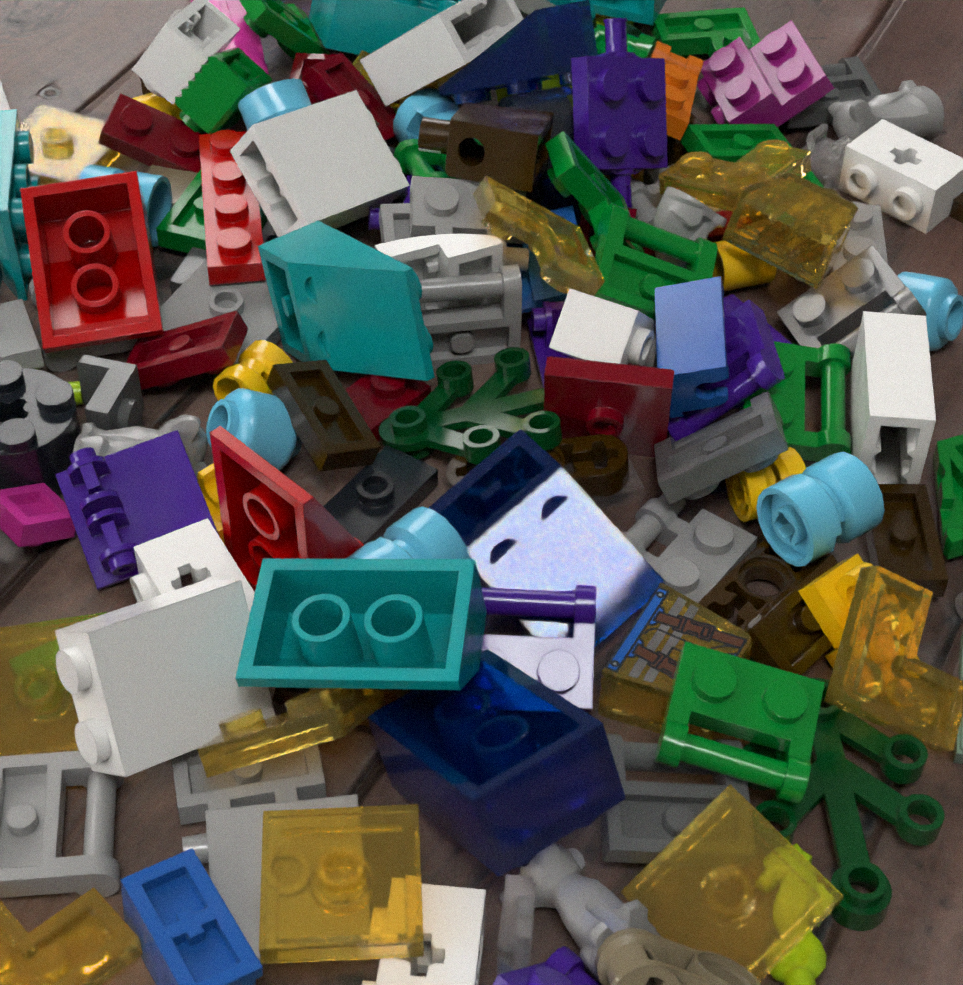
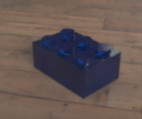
(498, 762)

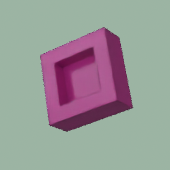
(34, 515)

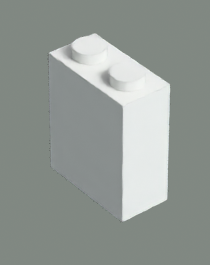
(439, 46)
(319, 165)
(891, 397)
(157, 676)

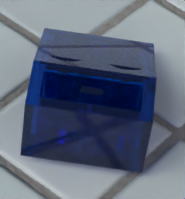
(528, 54)
(543, 532)

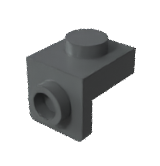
(110, 392)

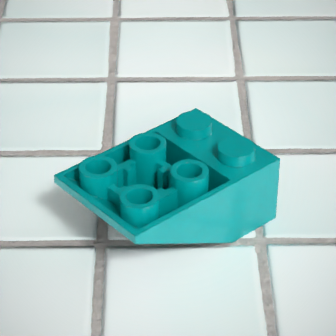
(369, 23)
(15, 155)
(346, 304)

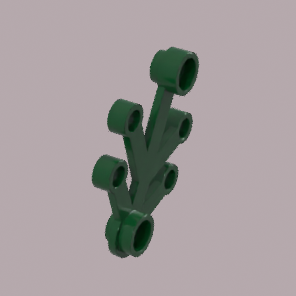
(486, 413)
(840, 786)

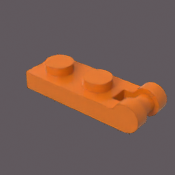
(681, 84)

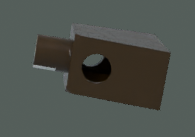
(511, 142)

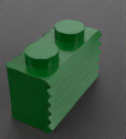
(215, 92)

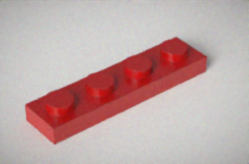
(230, 213)

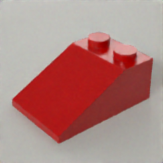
(92, 261)
(269, 513)

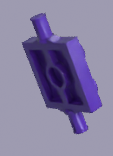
(620, 109)

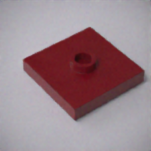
(610, 400)

